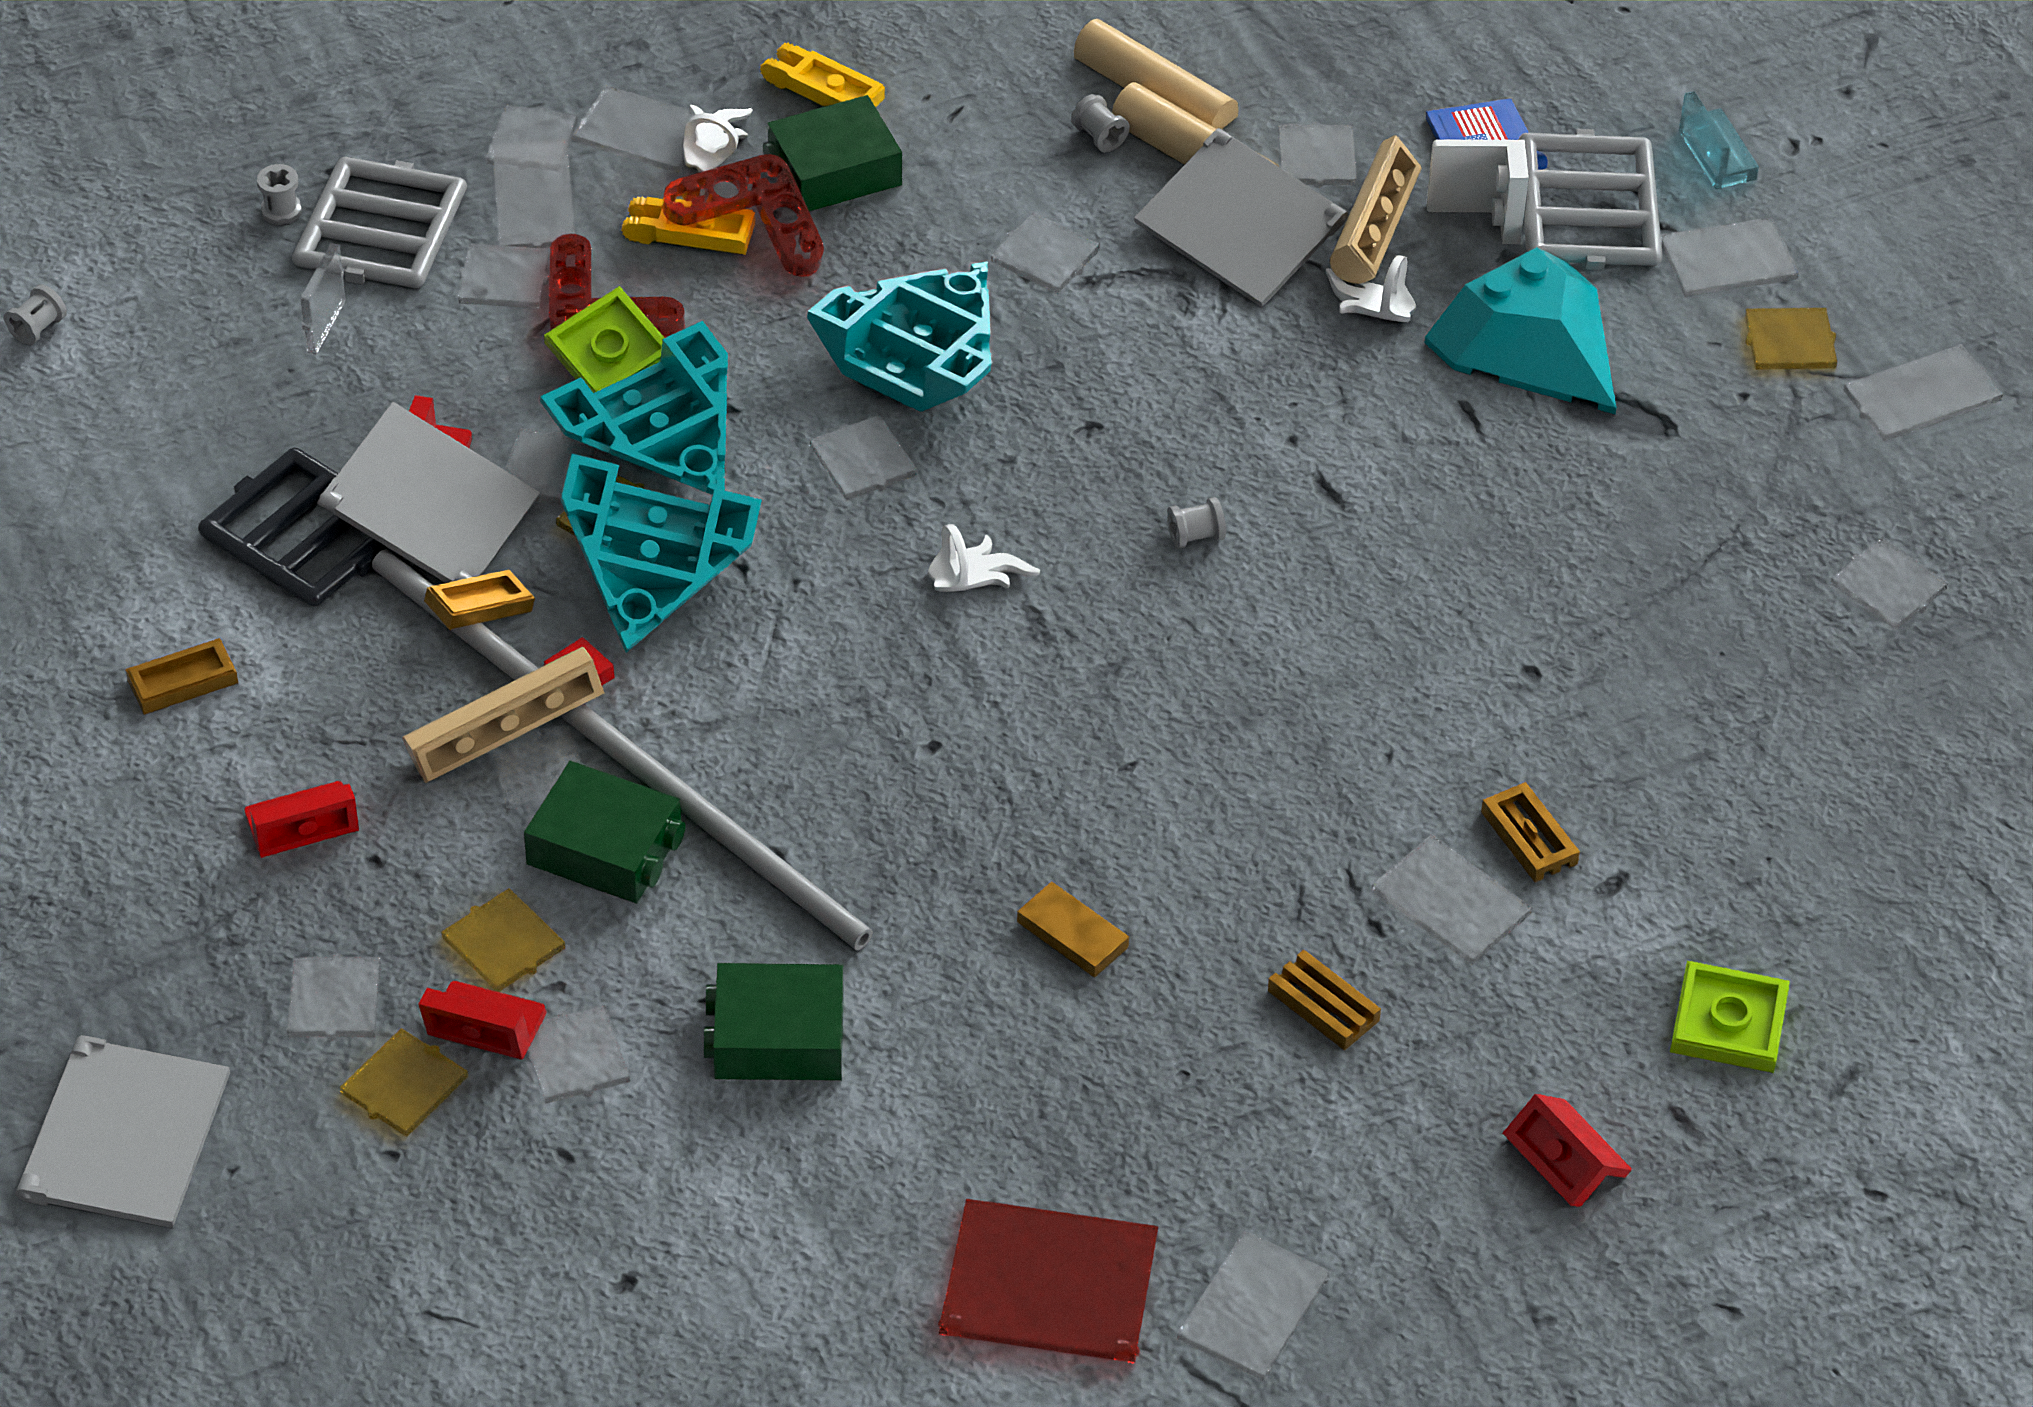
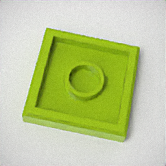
(606, 341)
(1730, 1016)

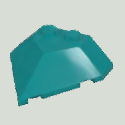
(1532, 327)
(912, 335)
(660, 417)
(651, 546)

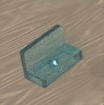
(1716, 144)

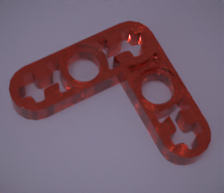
(763, 195)
(565, 305)

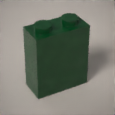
(837, 152)
(604, 832)
(776, 1021)

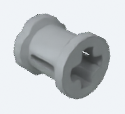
(1100, 123)
(278, 189)
(35, 314)
(1196, 522)

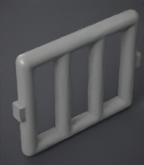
(1642, 182)
(423, 247)

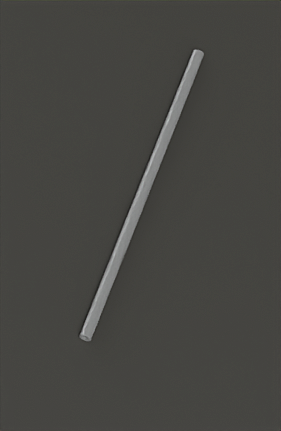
(647, 769)

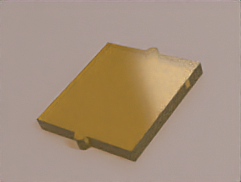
(1790, 338)
(503, 940)
(404, 1082)

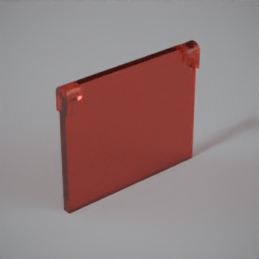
(1049, 1280)

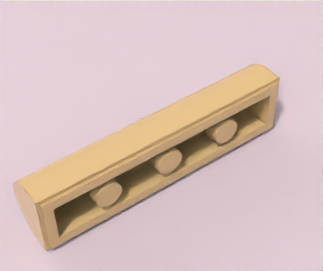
(1129, 61)
(1162, 122)
(1375, 213)
(503, 714)

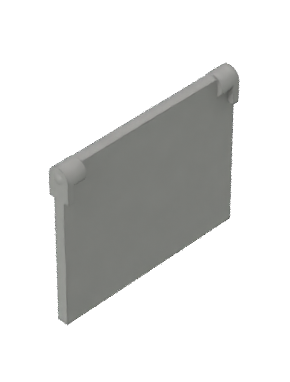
(1241, 217)
(428, 497)
(123, 1132)

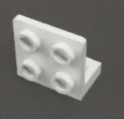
(1481, 178)

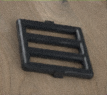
(283, 571)

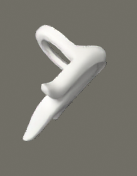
(706, 143)
(1384, 302)
(972, 566)

